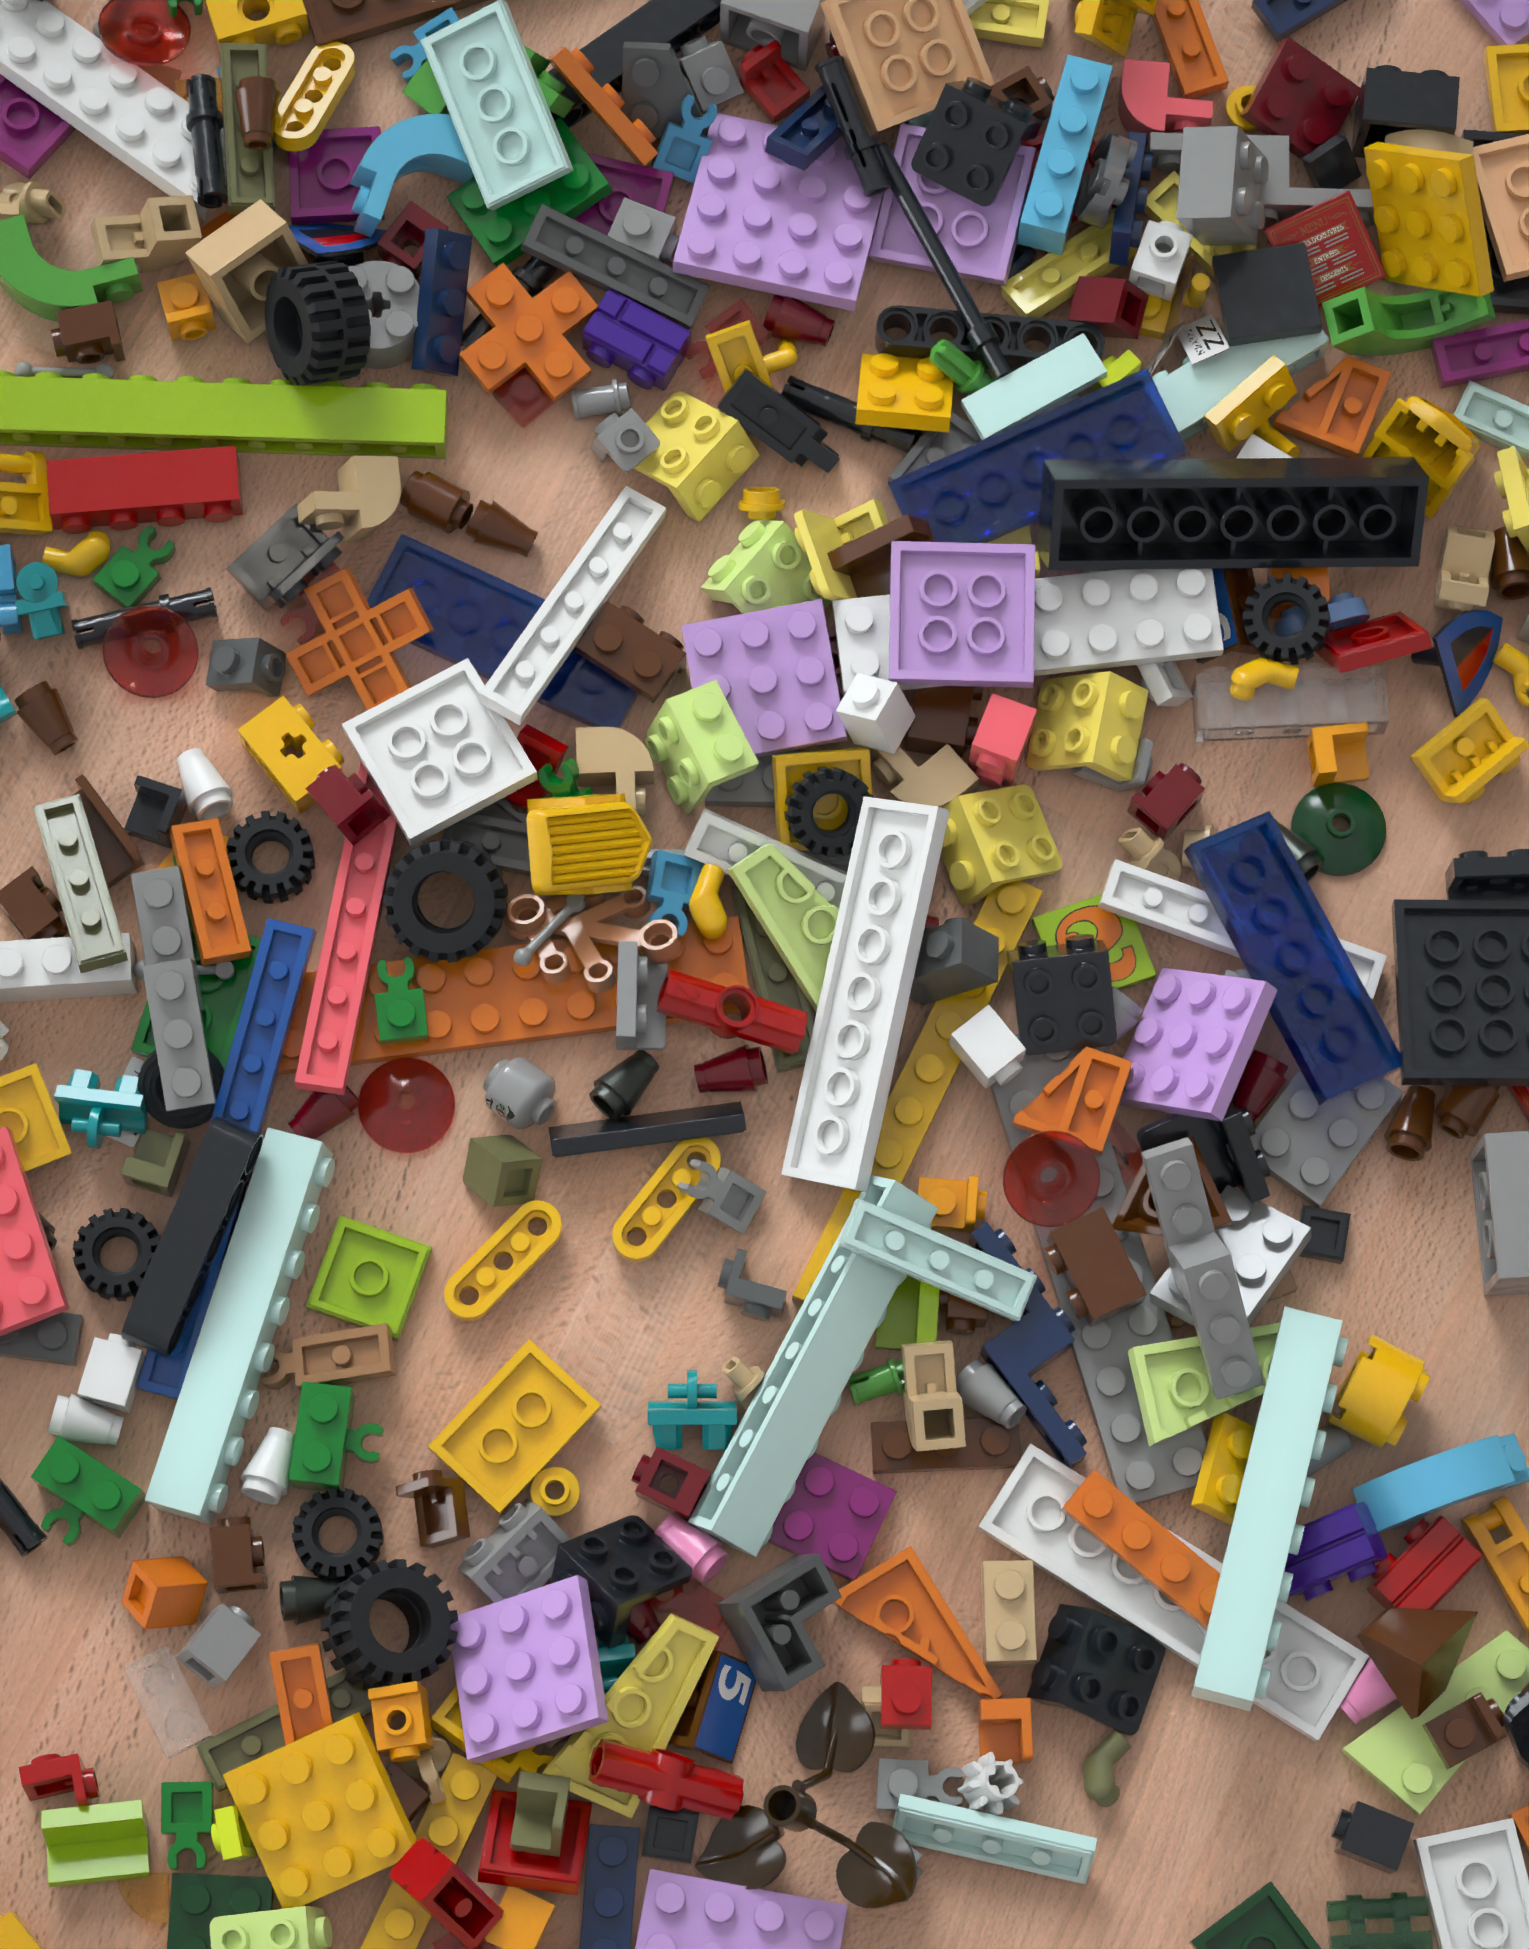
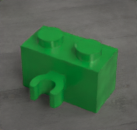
(326, 1437)
(86, 1490)

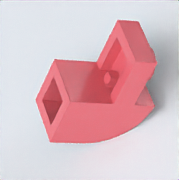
(1145, 103)

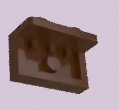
(632, 651)

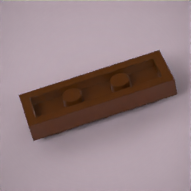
(987, 1447)

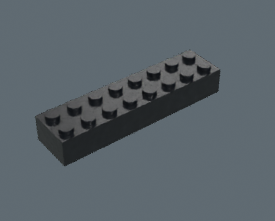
(1231, 513)

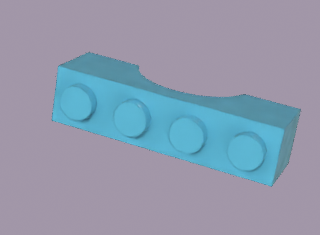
(1064, 154)

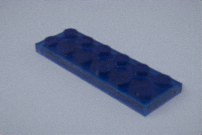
(999, 480)
(482, 620)
(1294, 948)

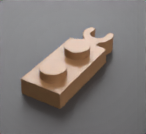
(336, 1358)

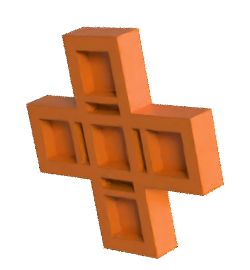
(528, 332)
(358, 639)

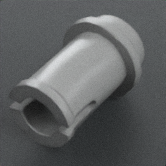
(601, 400)

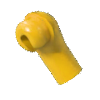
(82, 558)
(1518, 666)
(1259, 672)
(706, 904)

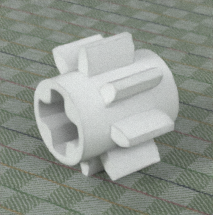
(990, 1785)

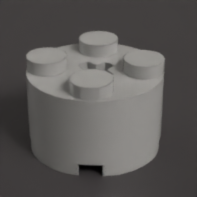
(395, 294)

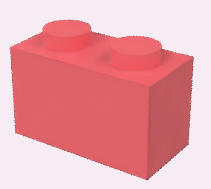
(1001, 741)

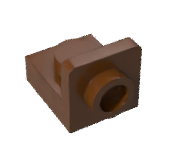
(1466, 1729)

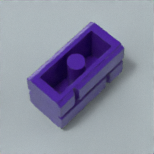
(635, 341)
(1333, 1548)

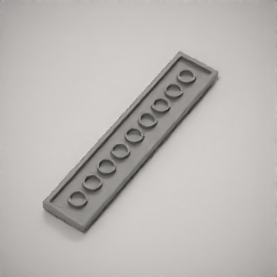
(1101, 1350)

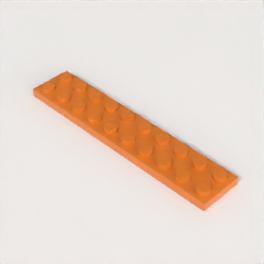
(498, 1003)

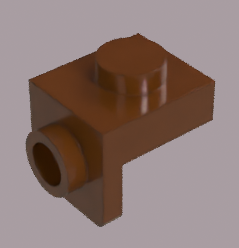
(438, 1506)

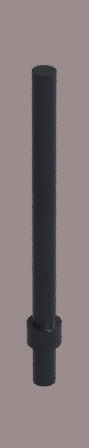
(981, 333)

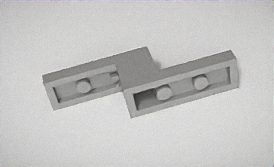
(1277, 196)
(173, 989)
(1202, 1268)

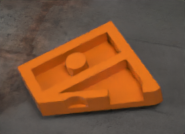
(1338, 408)
(1080, 1099)

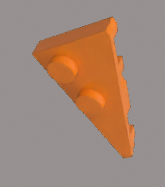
(910, 1611)

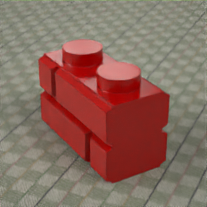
(1426, 1569)
(446, 1893)

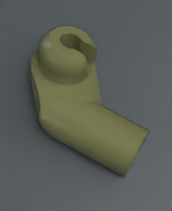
(1099, 1770)

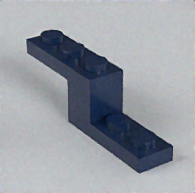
(1028, 1348)

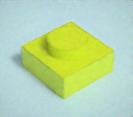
(1118, 369)
(231, 1835)

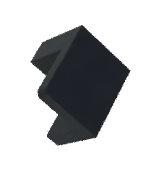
(155, 811)

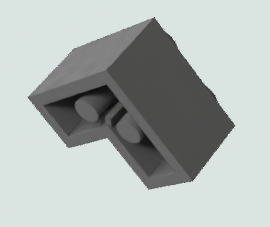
(769, 1619)

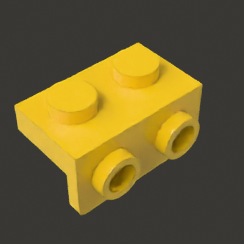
(1469, 753)

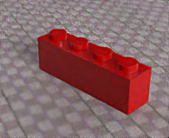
(144, 489)

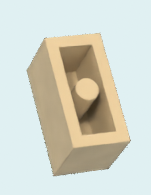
(1008, 1613)

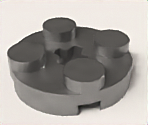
(1106, 180)

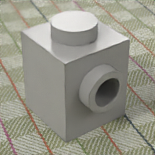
(219, 1644)

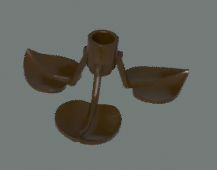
(746, 1852)

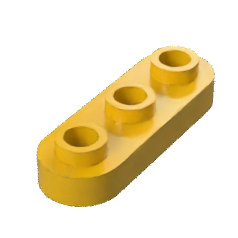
(320, 80)
(647, 1215)
(512, 1240)

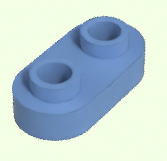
(1343, 612)

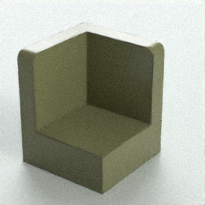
(156, 1162)
(502, 1170)
(540, 1813)

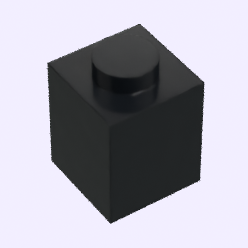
(1371, 1836)

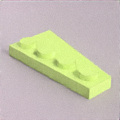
(791, 914)
(1176, 1386)
(1399, 1749)

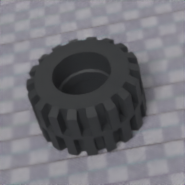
(317, 323)
(416, 930)
(420, 1603)

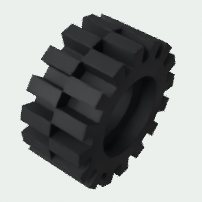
(1281, 591)
(802, 803)
(265, 829)
(96, 1234)
(333, 1504)

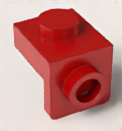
(771, 81)
(540, 750)
(906, 1695)
(56, 1775)

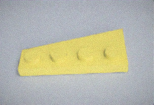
(640, 1707)

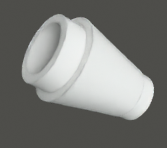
(203, 786)
(84, 1421)
(269, 1469)

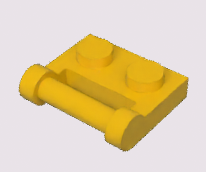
(22, 505)

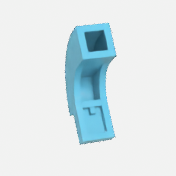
(407, 147)
(1443, 1481)

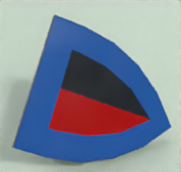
(335, 242)
(1464, 654)

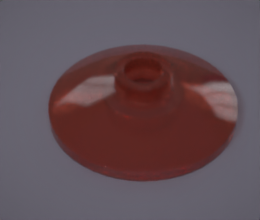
(143, 31)
(146, 672)
(410, 1128)
(1064, 1197)

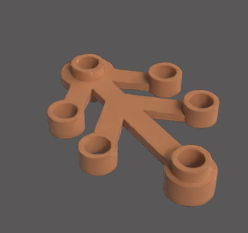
(530, 915)

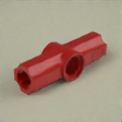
(703, 1001)
(666, 1779)

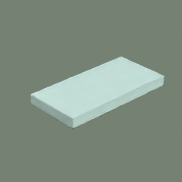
(497, 105)

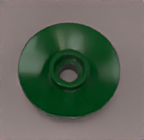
(1339, 851)

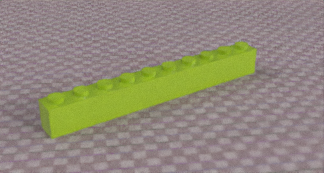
(231, 413)

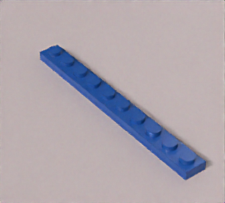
(244, 1101)

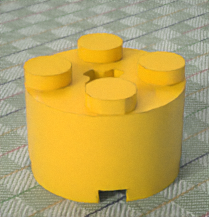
(1378, 1393)

